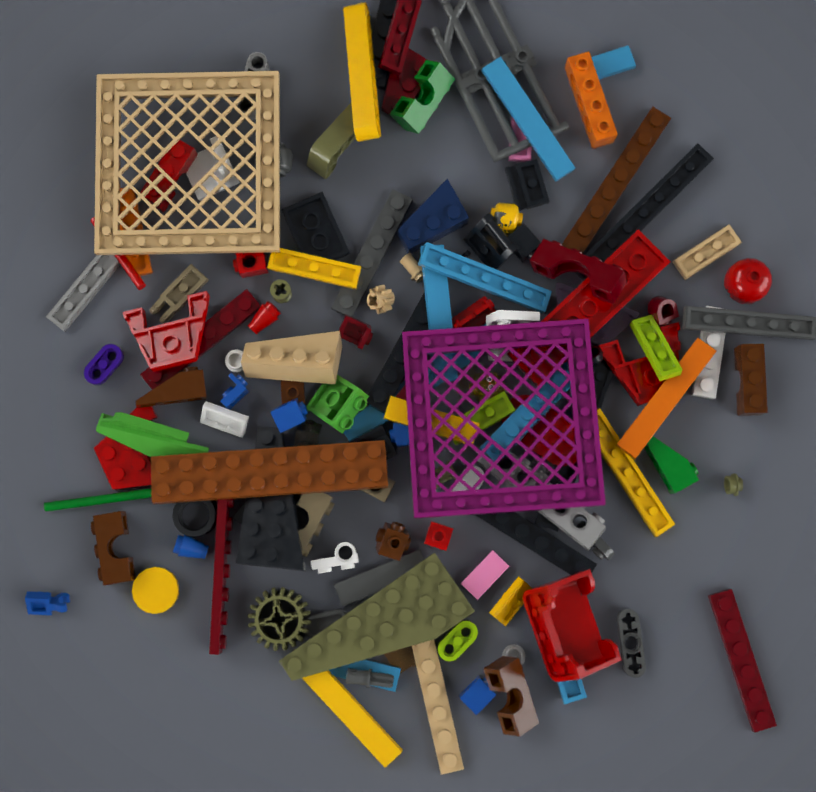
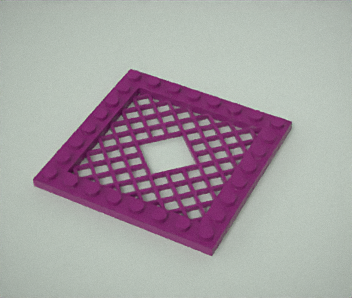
(576, 337)

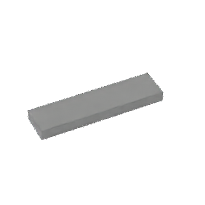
(83, 290)

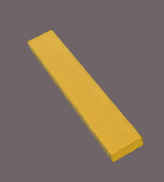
(632, 479)
(354, 716)

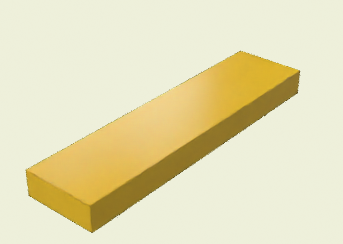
(315, 268)
(397, 412)

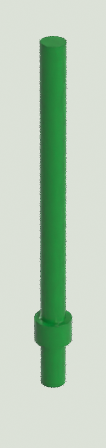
(97, 500)

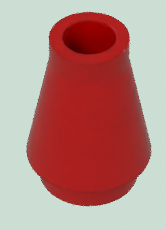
(264, 317)

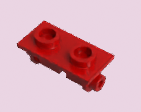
(475, 314)

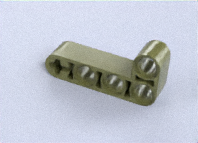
(331, 144)

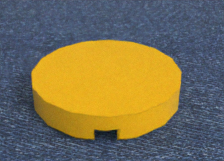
(155, 590)

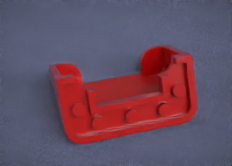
(568, 629)

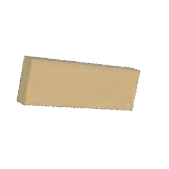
(707, 252)

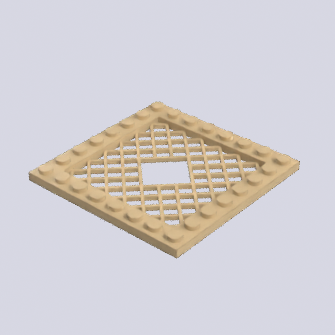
(194, 85)

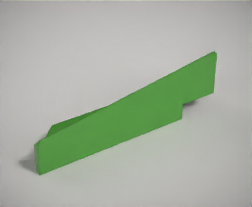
(146, 436)

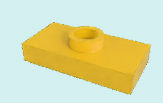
(510, 601)

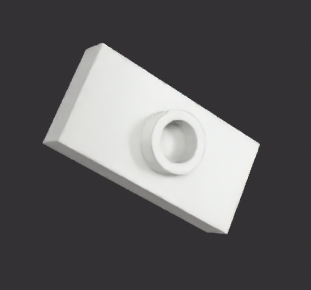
(224, 419)

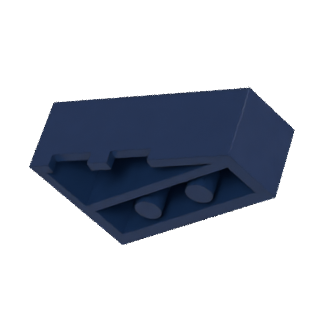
(433, 219)

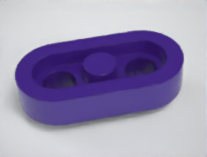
(104, 364)

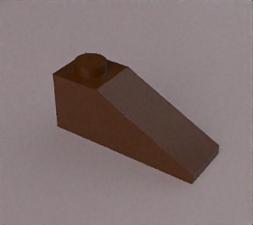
(180, 388)

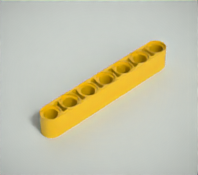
(362, 72)

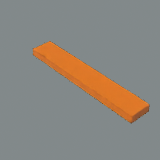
(665, 399)

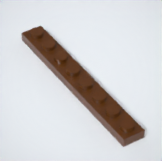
(617, 180)

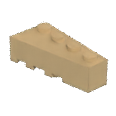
(297, 358)

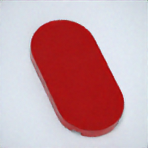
(550, 437)

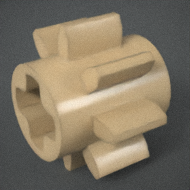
(380, 299)

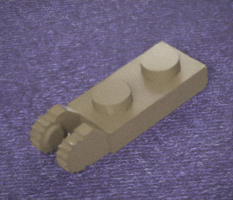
(187, 283)

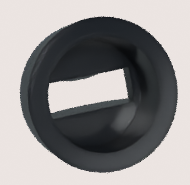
(597, 356)

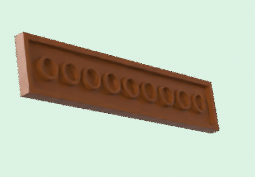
(268, 472)

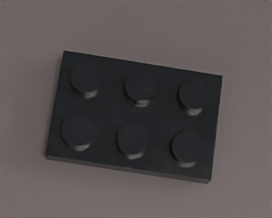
(315, 228)

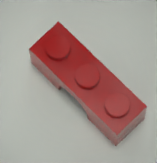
(174, 163)

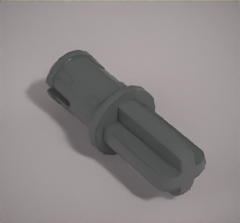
(369, 678)

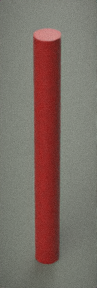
(127, 266)

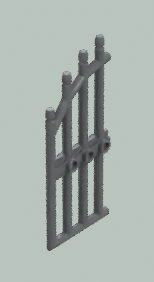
(474, 80)

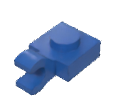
(43, 604)

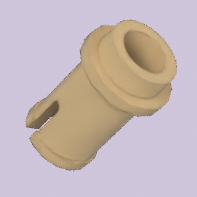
(412, 267)

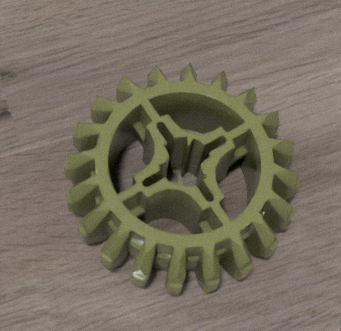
(281, 630)

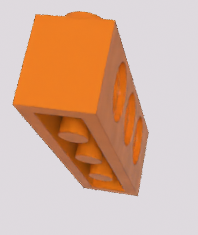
(590, 100)

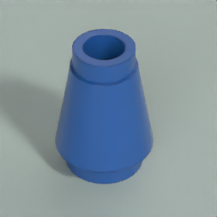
(190, 547)

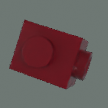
(355, 331)

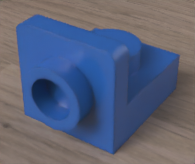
(234, 395)

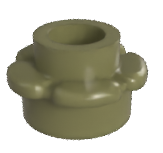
(733, 484)

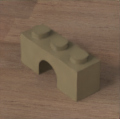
(316, 506)

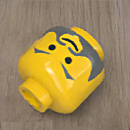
(507, 216)

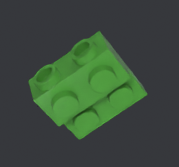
(338, 403)

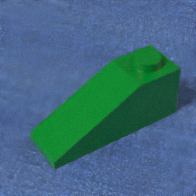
(671, 466)

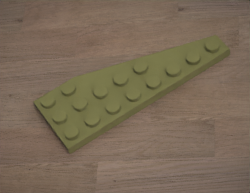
(402, 614)

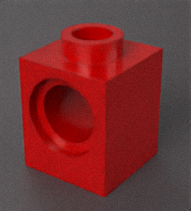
(259, 267)
(438, 536)

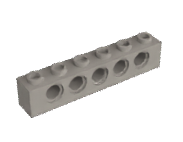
(584, 536)

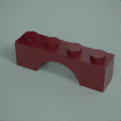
(554, 259)

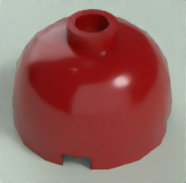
(748, 281)

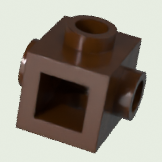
(392, 540)

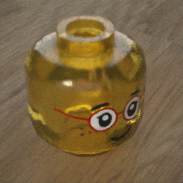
(487, 383)

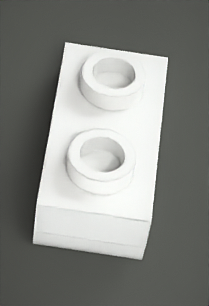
(324, 565)

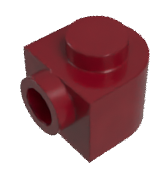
(663, 310)

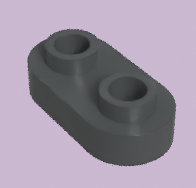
(601, 548)

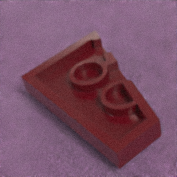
(403, 84)

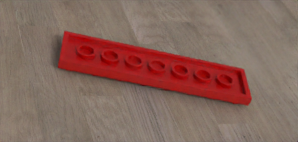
(640, 262)

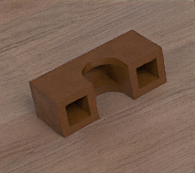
(753, 390)
(108, 528)
(519, 712)

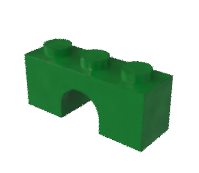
(434, 84)

